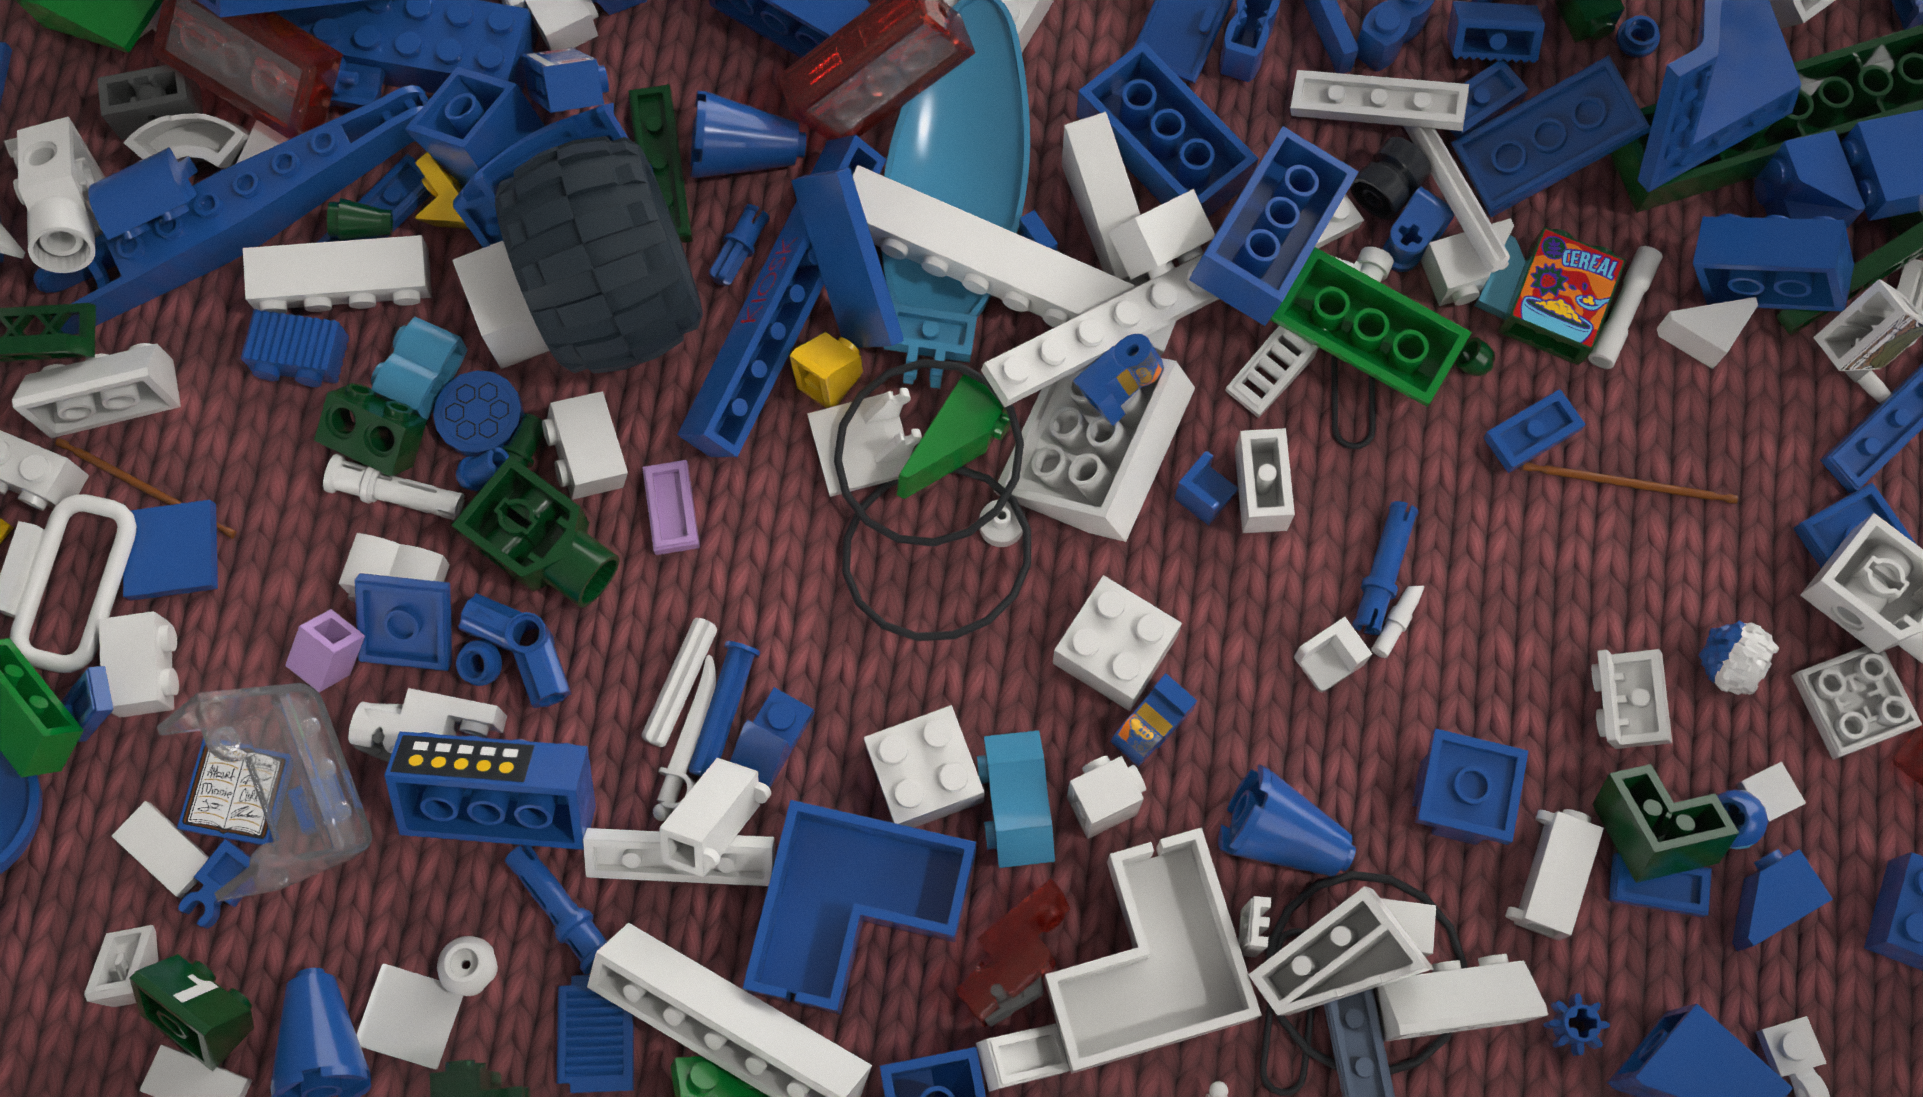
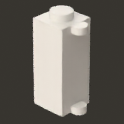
(711, 816)
(1558, 874)

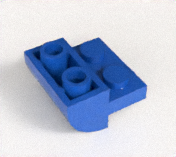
(141, 193)

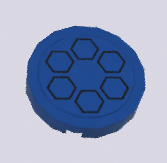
(477, 412)

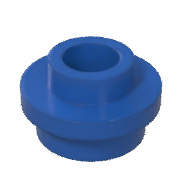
(1643, 28)
(469, 667)

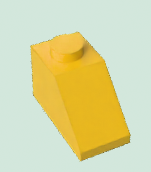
(826, 368)

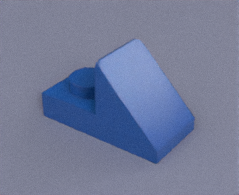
(772, 735)

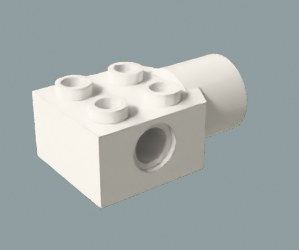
(54, 186)
(1874, 588)

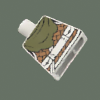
(1876, 324)

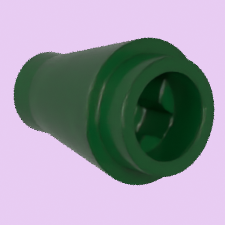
(356, 220)

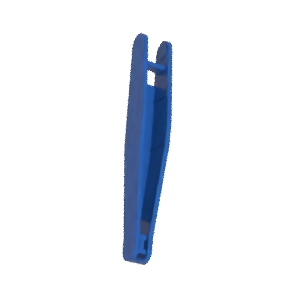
(241, 207)

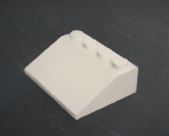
(1085, 467)

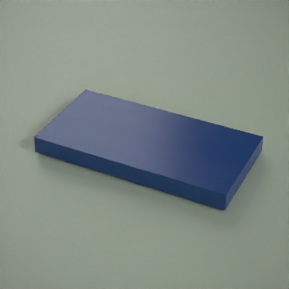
(1551, 136)
(847, 258)

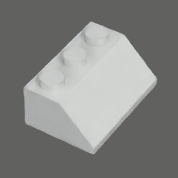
(99, 390)
(1459, 999)

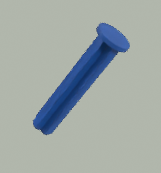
(723, 706)

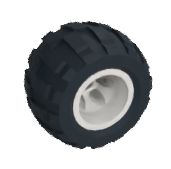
(597, 255)

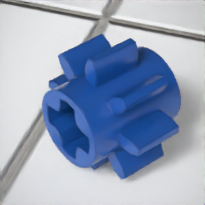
(1582, 1013)

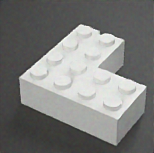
(1182, 968)

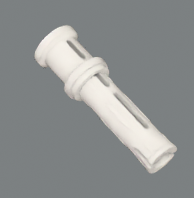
(375, 485)

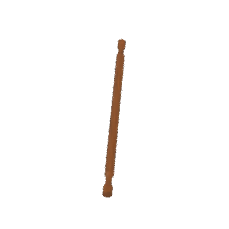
(130, 479)
(1628, 482)

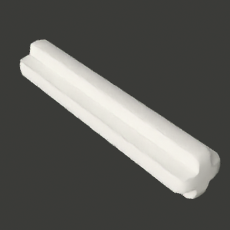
(679, 682)

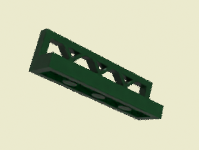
(52, 341)

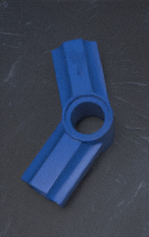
(504, 628)

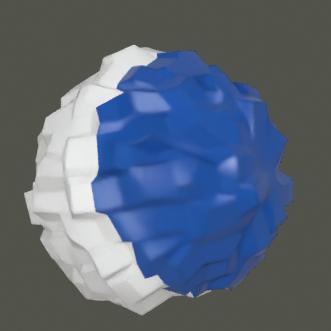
(1738, 656)

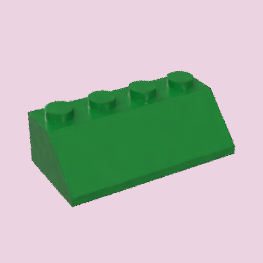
(1371, 326)

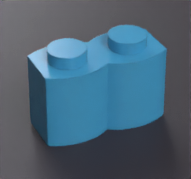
(419, 367)

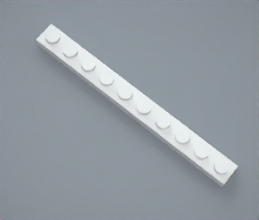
(1134, 312)

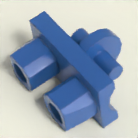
(357, 85)

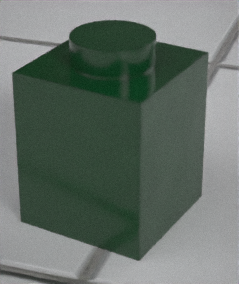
(1590, 17)

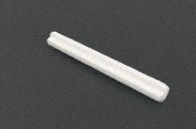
(1461, 199)

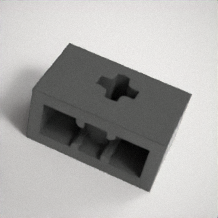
(144, 95)

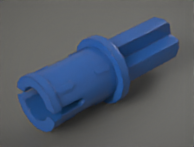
(738, 245)

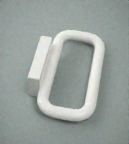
(30, 565)

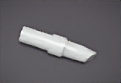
(1397, 621)

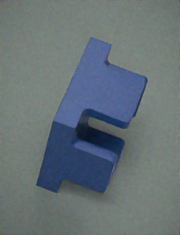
(1469, 788)

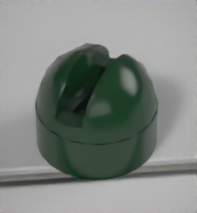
(1476, 357)

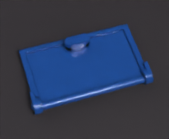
(1176, 36)

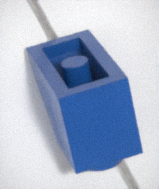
(1776, 897)

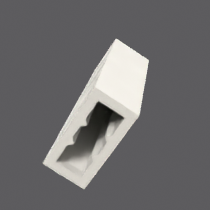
(1100, 187)

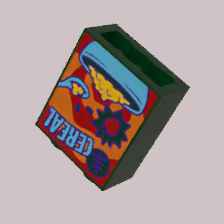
(1562, 295)

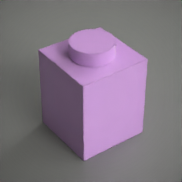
(324, 650)

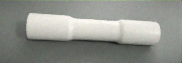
(1635, 284)

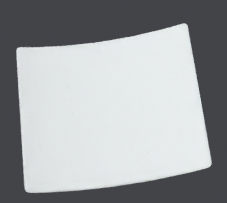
(408, 1017)

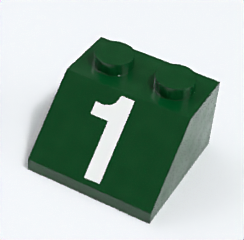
(192, 1008)

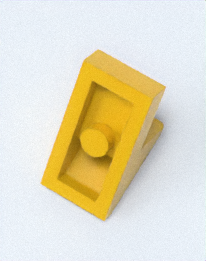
(445, 189)

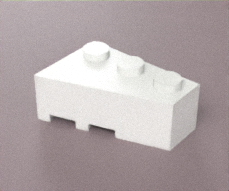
(1340, 956)

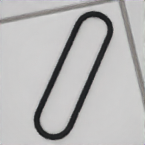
(1334, 409)
(1267, 1033)

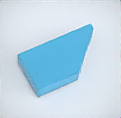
(1502, 283)

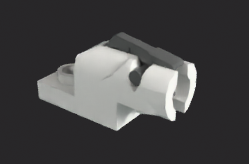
(377, 726)

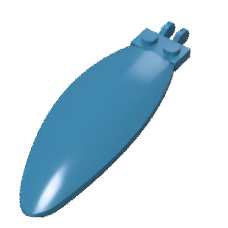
(970, 149)

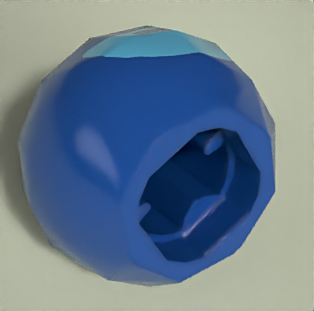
(1747, 815)

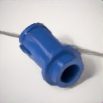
(477, 471)

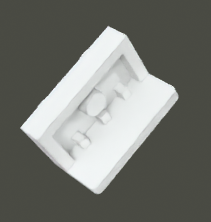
(1632, 698)

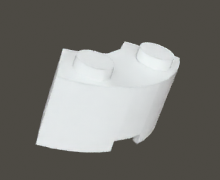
(191, 135)

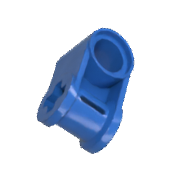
(1418, 225)

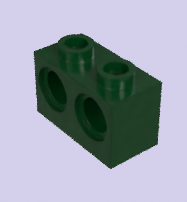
(369, 437)

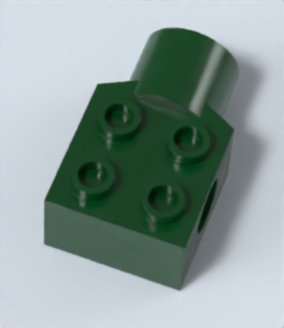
(536, 535)

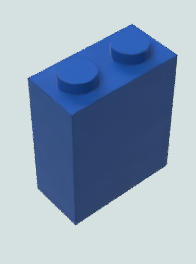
(1888, 163)

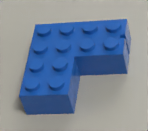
(831, 878)

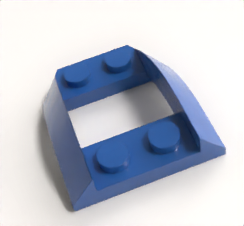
(477, 199)

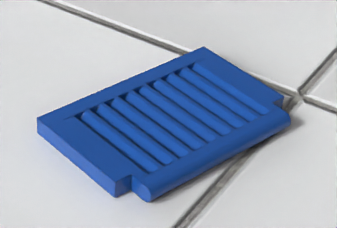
(593, 1041)

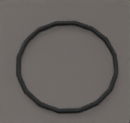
(914, 539)
(944, 635)
(1371, 877)

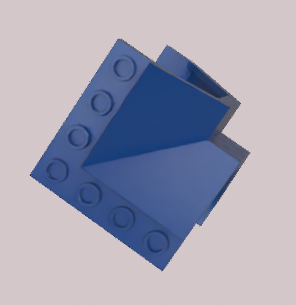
(1721, 90)

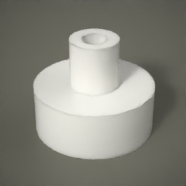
(1001, 532)

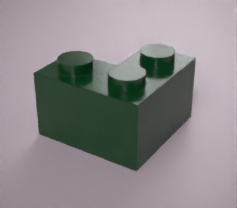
(1655, 832)

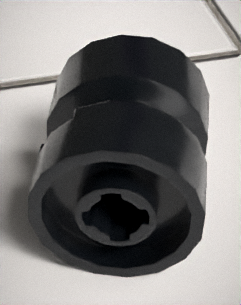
(1391, 176)

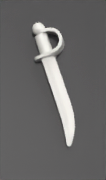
(686, 745)

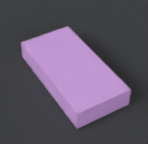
(671, 507)

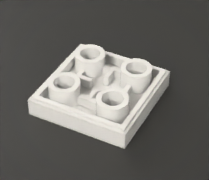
(1856, 701)

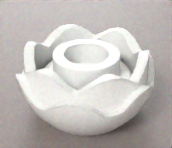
(477, 976)

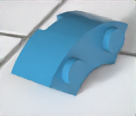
(1018, 799)

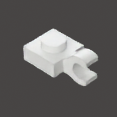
(1794, 1051)

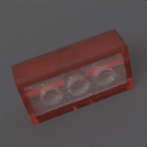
(251, 62)
(875, 65)

